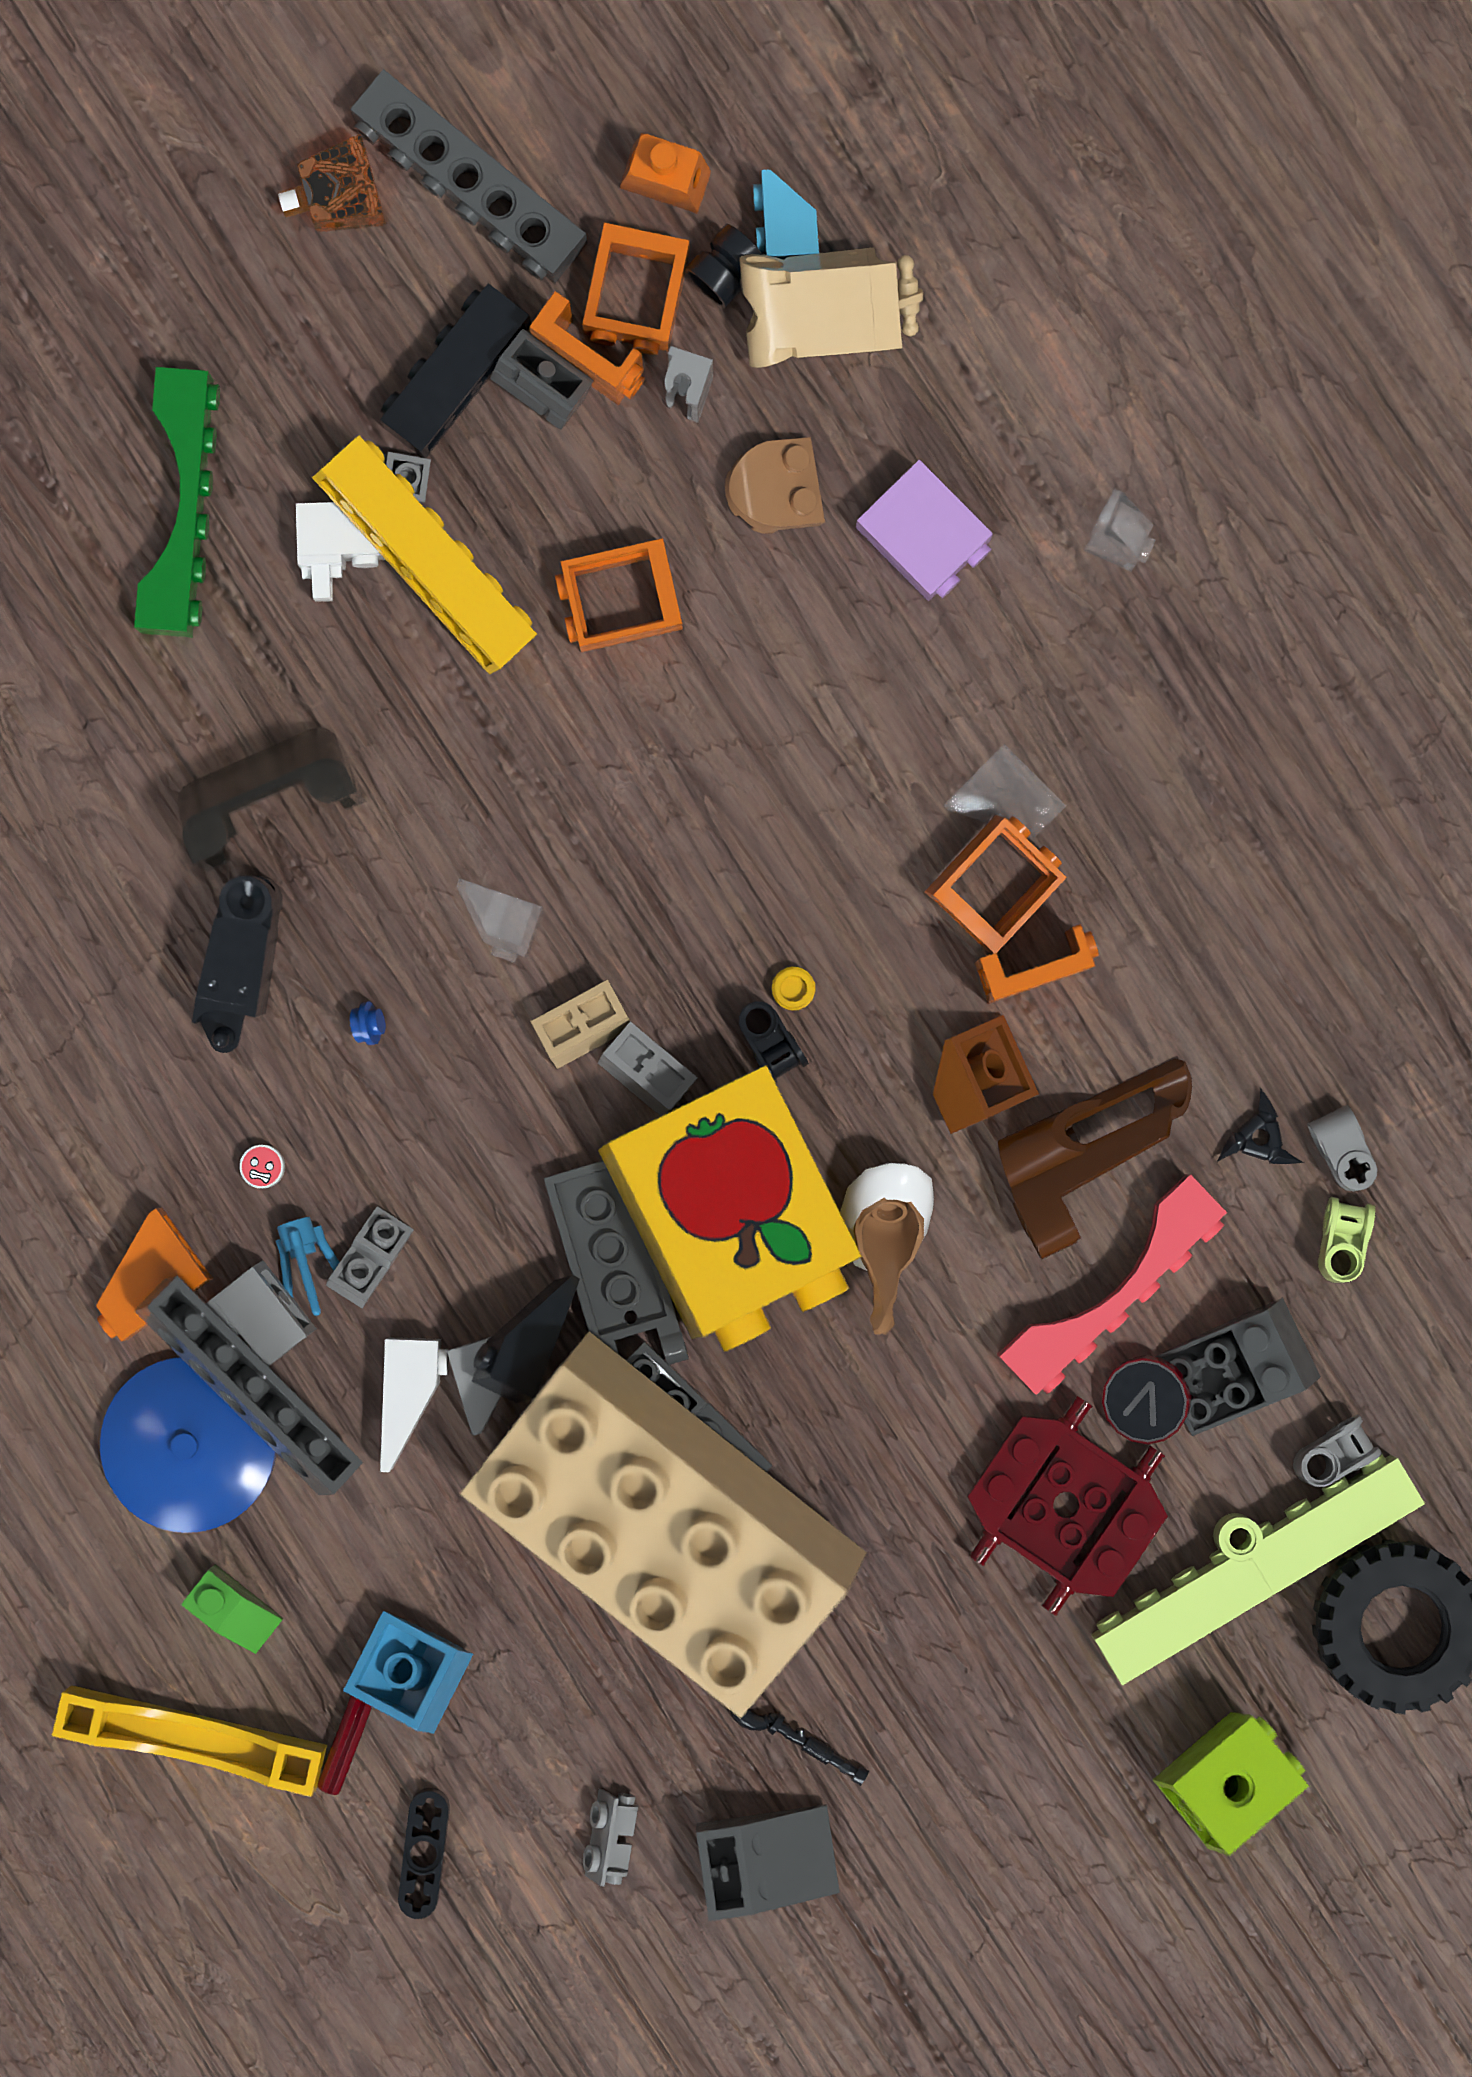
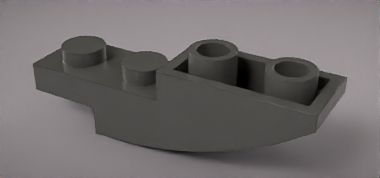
(669, 1380)

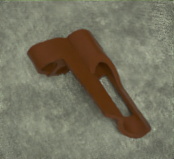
(1051, 1162)

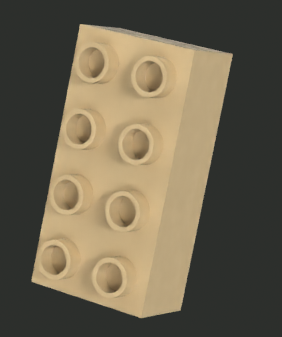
(665, 1525)

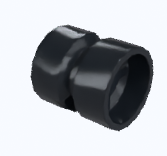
(719, 271)

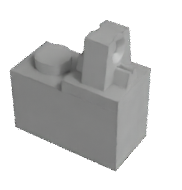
(262, 1313)

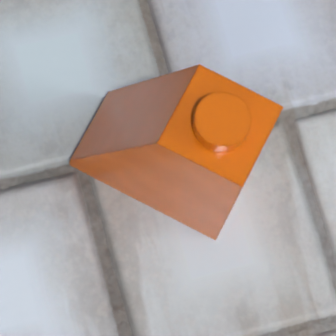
(154, 1255)

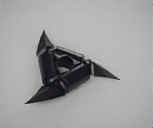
(1243, 1138)

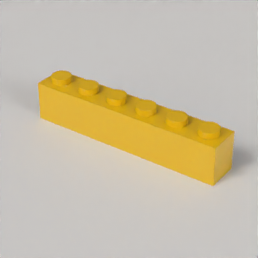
(425, 554)

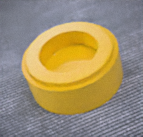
(793, 988)

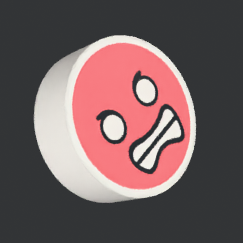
(262, 1166)

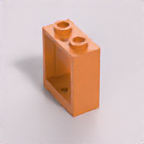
(645, 246)
(568, 589)
(1043, 860)

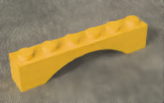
(154, 1729)

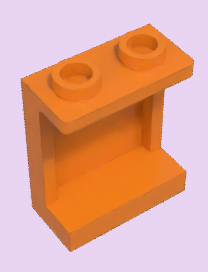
(608, 379)
(998, 987)

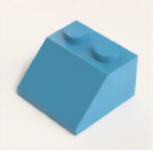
(408, 1672)

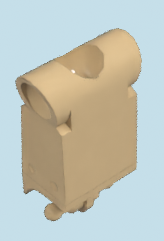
(827, 304)

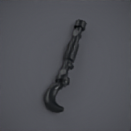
(809, 1744)

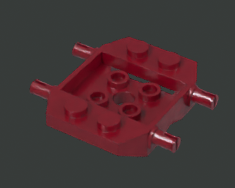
(1054, 1539)

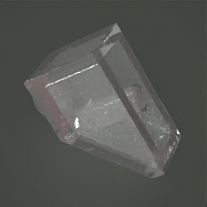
(501, 920)

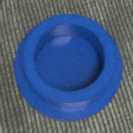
(367, 1023)

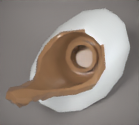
(886, 1241)

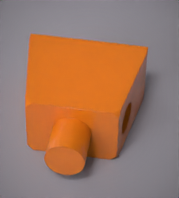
(666, 172)

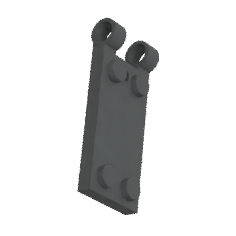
(611, 1261)

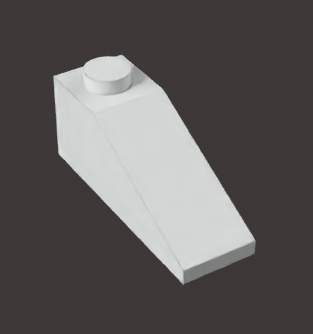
(409, 1383)

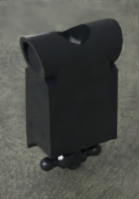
(238, 959)

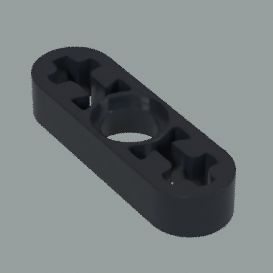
(407, 1883)

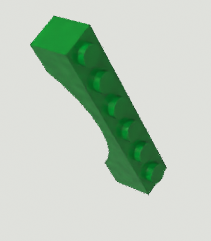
(168, 592)

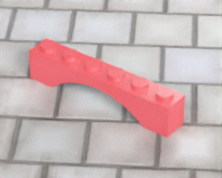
(1177, 1224)

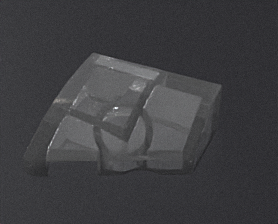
(1007, 789)

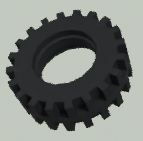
(1341, 1615)

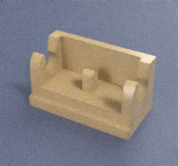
(581, 1024)

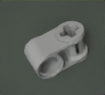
(1342, 1140)
(1344, 1451)

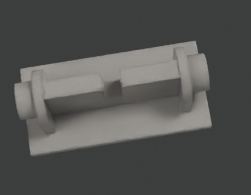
(605, 1857)

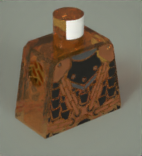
(336, 189)

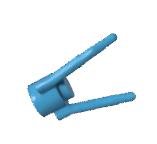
(298, 1240)

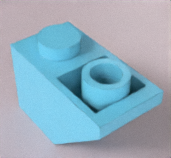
(788, 219)

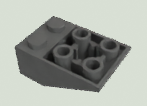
(1243, 1366)
(766, 1861)

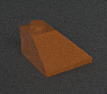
(981, 1075)

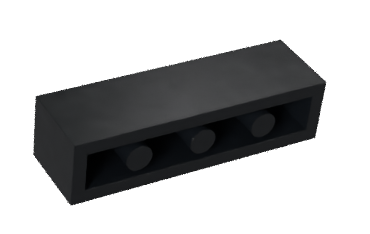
(454, 371)

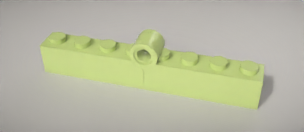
(1257, 1568)

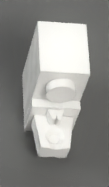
(325, 544)

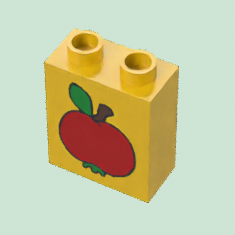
(732, 1209)

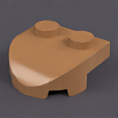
(776, 486)

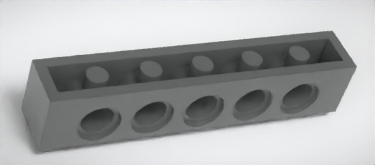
(390, 100)
(248, 1386)

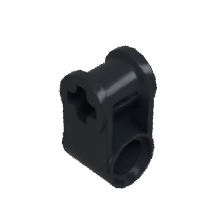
(772, 1042)

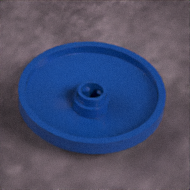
(181, 1451)

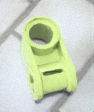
(1345, 1237)

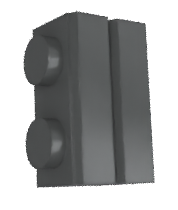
(541, 379)

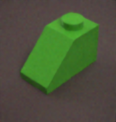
(231, 1610)

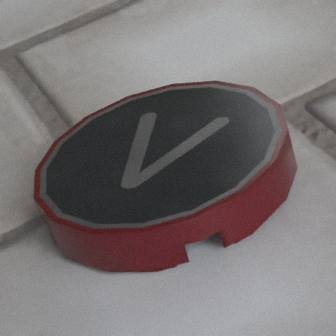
(1146, 1399)

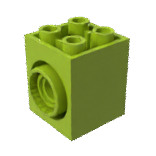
(1259, 1778)

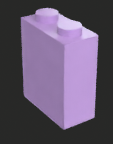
(925, 531)

